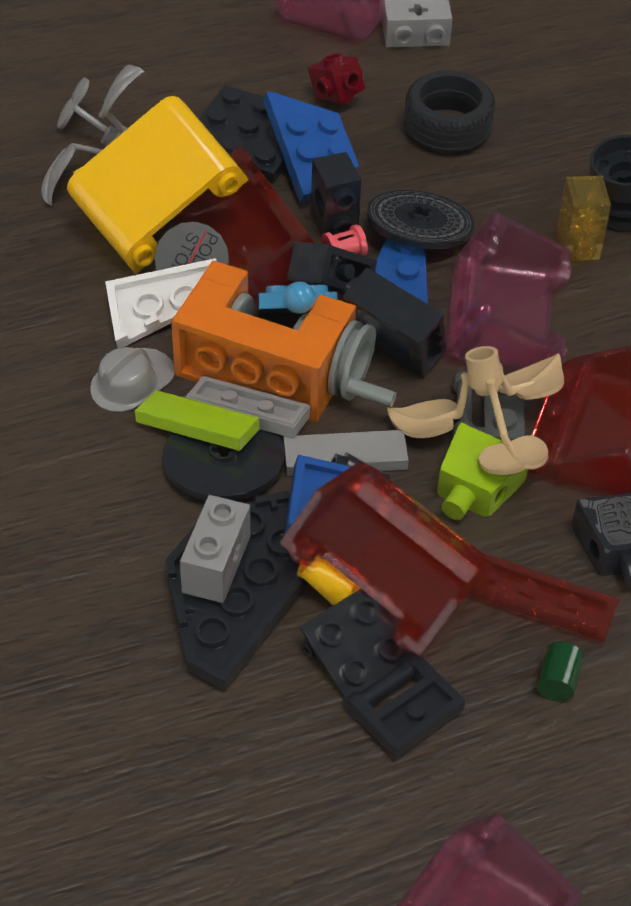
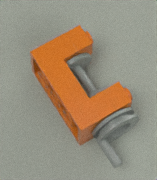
(307, 364)

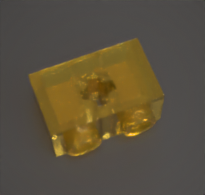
(583, 217)

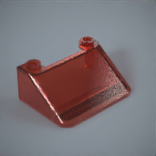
(590, 423)
(389, 551)

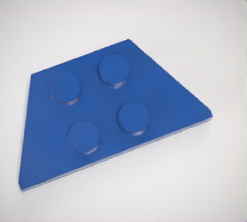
(305, 134)

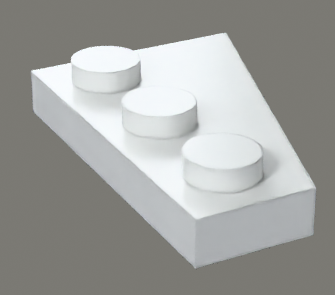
(150, 299)

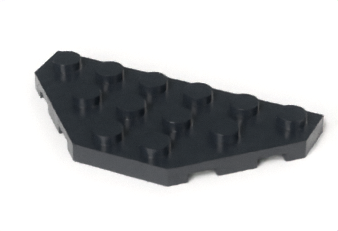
(225, 635)

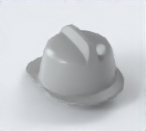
(130, 377)

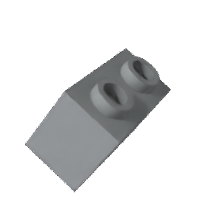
(416, 23)
(215, 548)

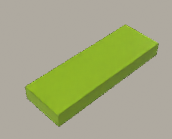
(197, 420)

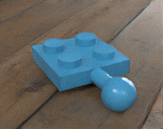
(295, 298)

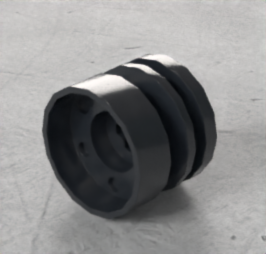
(613, 162)

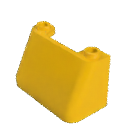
(151, 178)

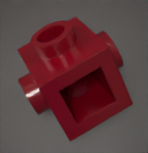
(336, 78)

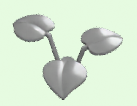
(56, 169)

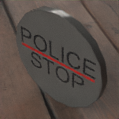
(190, 244)

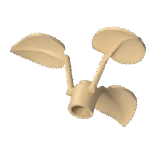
(487, 378)

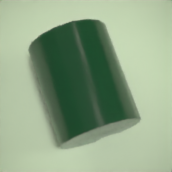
(560, 671)

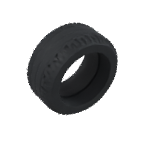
(449, 92)

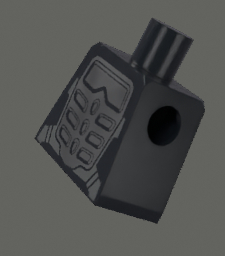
(605, 533)

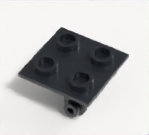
(354, 642)

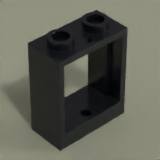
(404, 325)

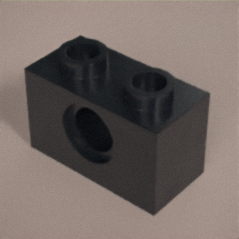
(335, 193)
(326, 265)

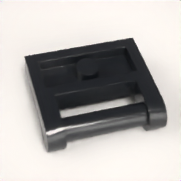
(411, 714)

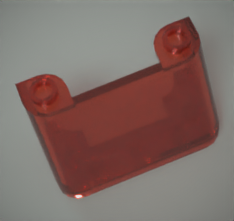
(252, 225)

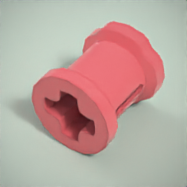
(351, 240)

